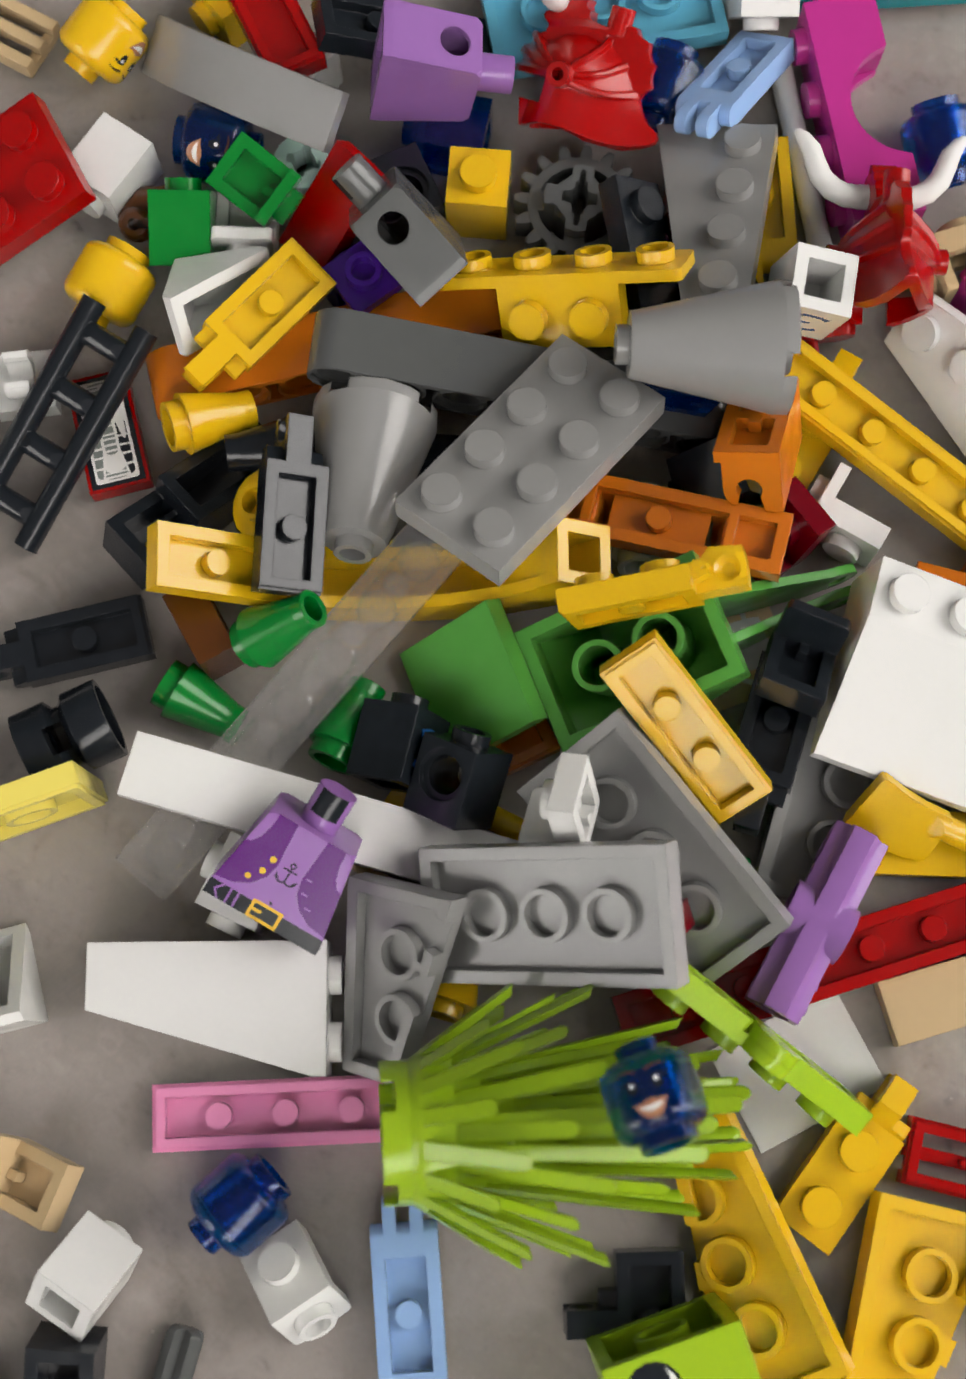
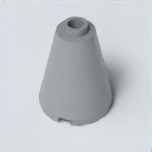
(719, 345)
(375, 448)

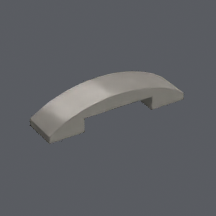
(244, 84)

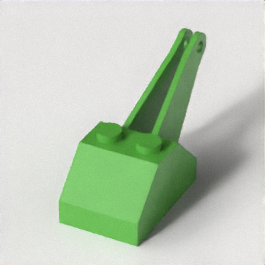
(568, 660)

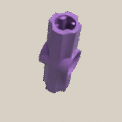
(822, 923)

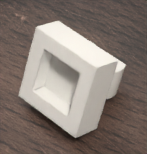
(17, 376)

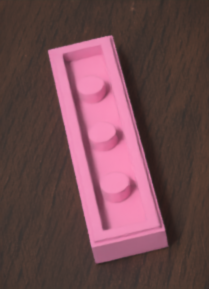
(265, 1113)

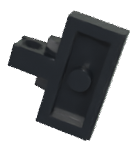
(644, 1284)

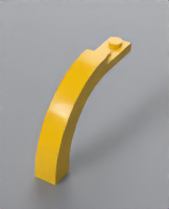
(220, 563)

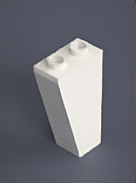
(230, 995)

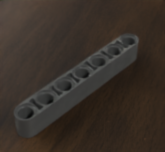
(455, 368)

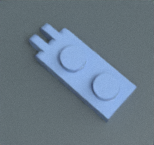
(732, 83)
(408, 1297)

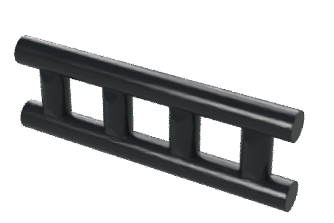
(95, 409)

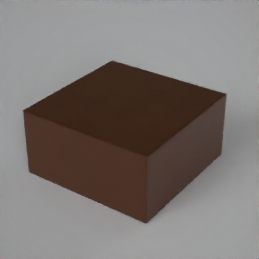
(204, 633)

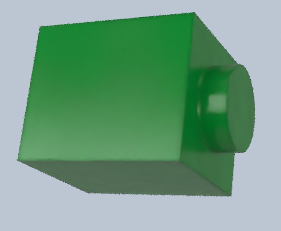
(180, 220)

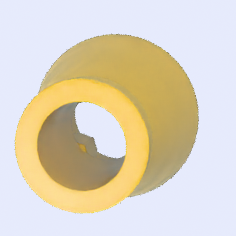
(202, 419)

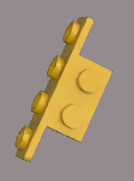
(569, 293)

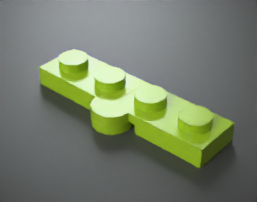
(772, 1055)

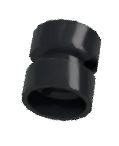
(87, 724)

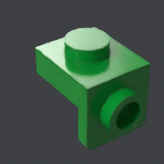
(256, 182)

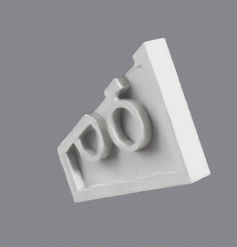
(935, 360)

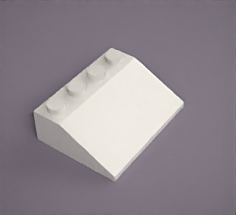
(901, 683)

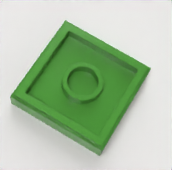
(476, 674)

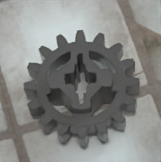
(551, 197)

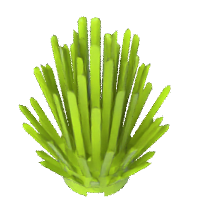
(528, 1127)

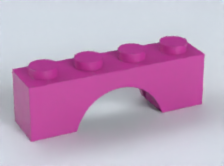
(837, 52)

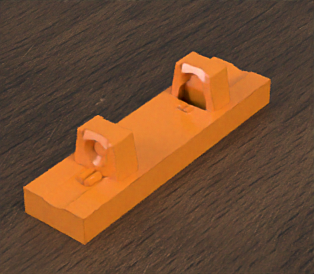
(676, 521)

